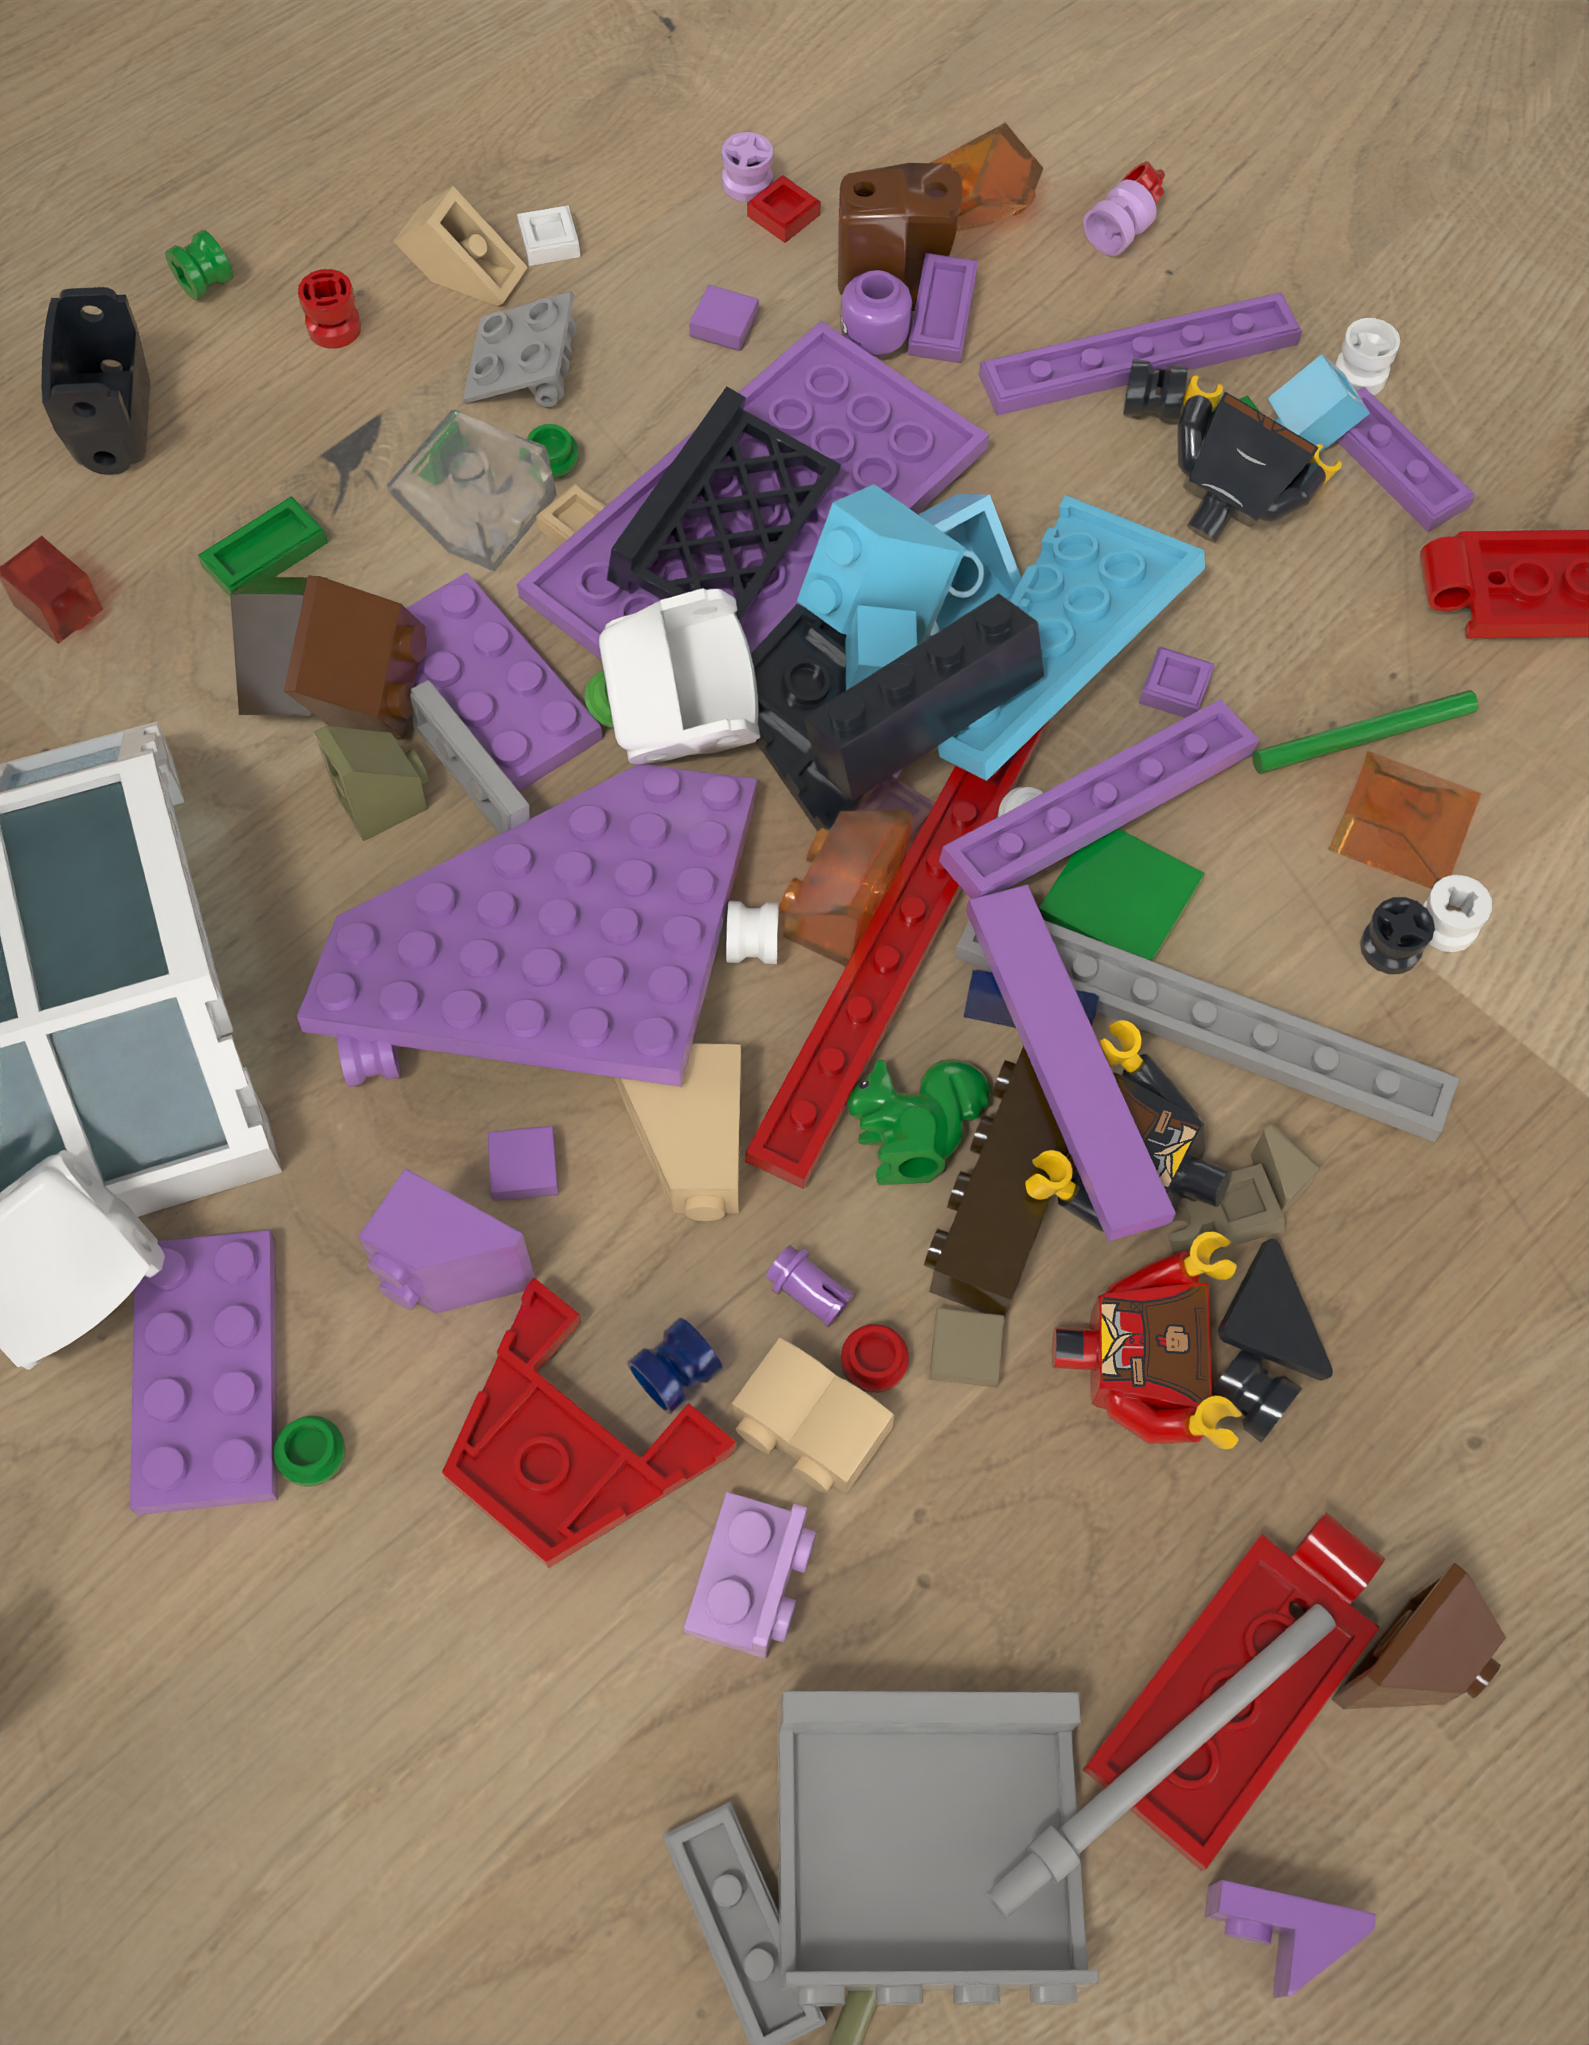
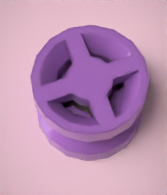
(367, 1059)

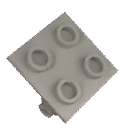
(523, 350)

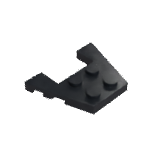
(795, 674)

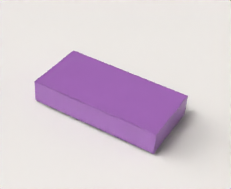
(942, 307)

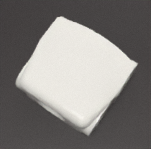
(680, 678)
(65, 1257)

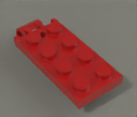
(1512, 581)
(1223, 1778)

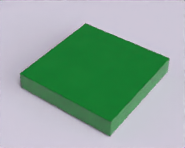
(1122, 894)

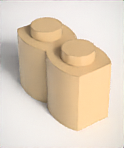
(811, 1417)

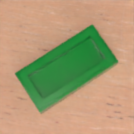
(264, 546)

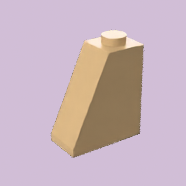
(693, 1131)

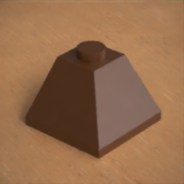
(1429, 1650)

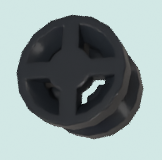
(1402, 920)

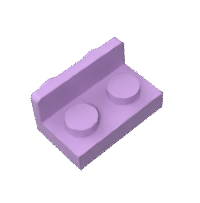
(747, 1574)

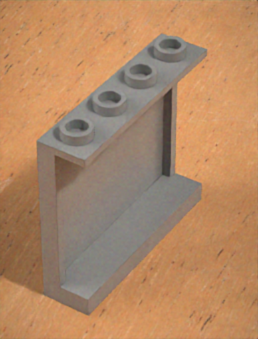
(901, 1825)

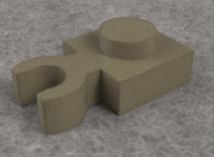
(1243, 1215)

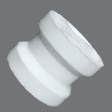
(1457, 929)
(752, 932)

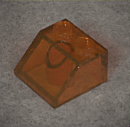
(846, 881)

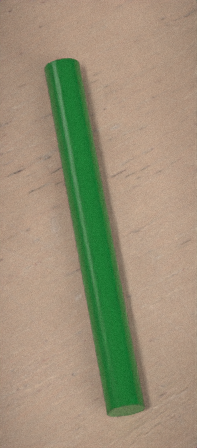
(1364, 731)

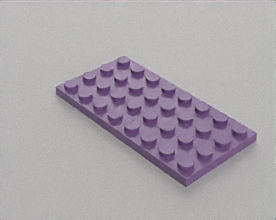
(821, 395)

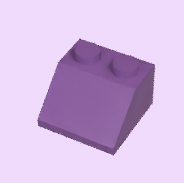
(441, 1249)

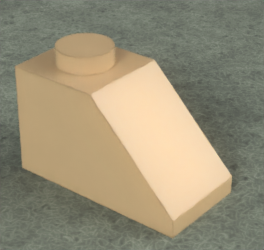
(460, 249)

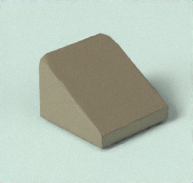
(1285, 1165)

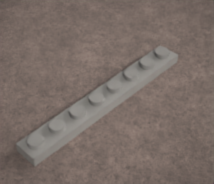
(1250, 1034)

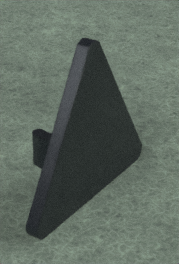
(1272, 1317)

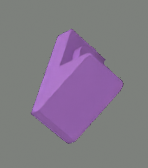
(1309, 1930)

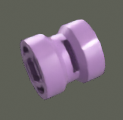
(1120, 217)

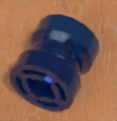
(675, 1365)

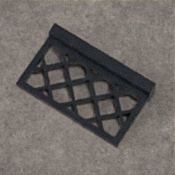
(690, 478)

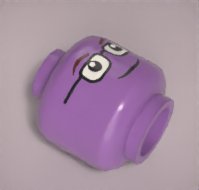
(876, 312)

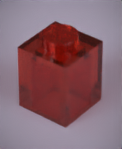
(50, 589)

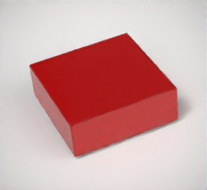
(783, 208)

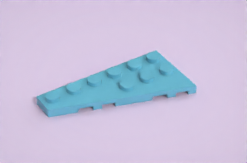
(1091, 597)

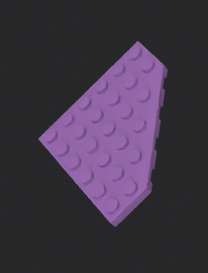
(555, 940)

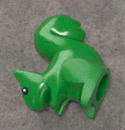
(919, 1128)

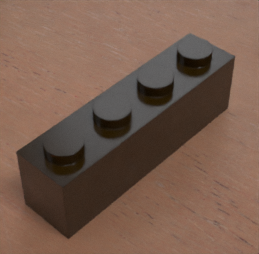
(995, 1215)

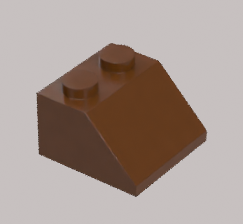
(355, 658)

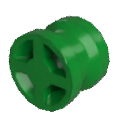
(199, 264)

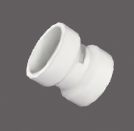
(1367, 353)

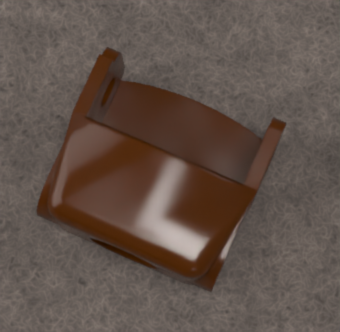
(895, 218)

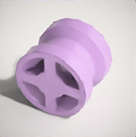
(746, 165)

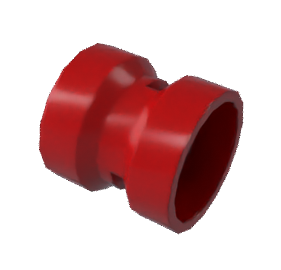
(329, 308)

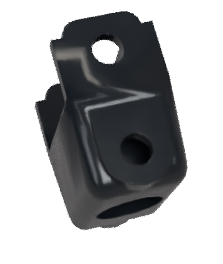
(91, 405)

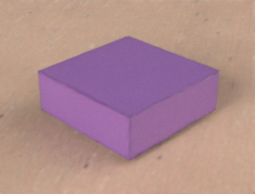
(724, 317)
(1176, 683)
(522, 1163)

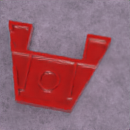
(550, 1466)

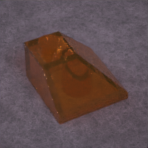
(996, 177)
(1404, 821)

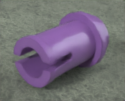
(808, 1285)

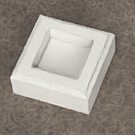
(548, 235)

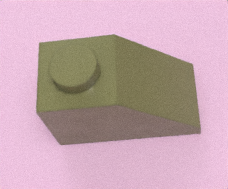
(372, 777)

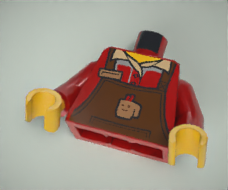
(1153, 1349)

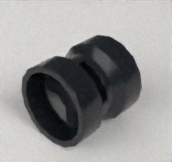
(1142, 387)
(1255, 1393)

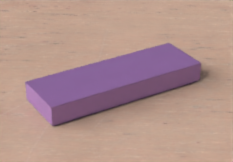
(1405, 466)

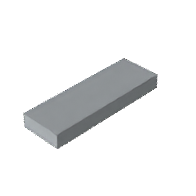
(467, 760)
(739, 1925)

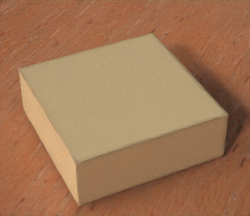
(568, 514)

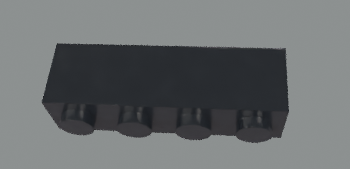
(925, 696)

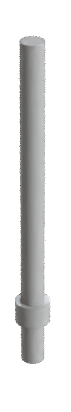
(1056, 1851)

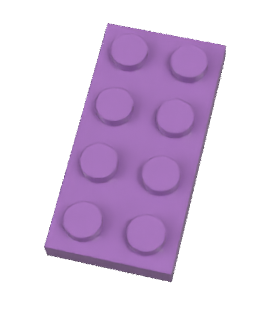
(500, 684)
(205, 1376)

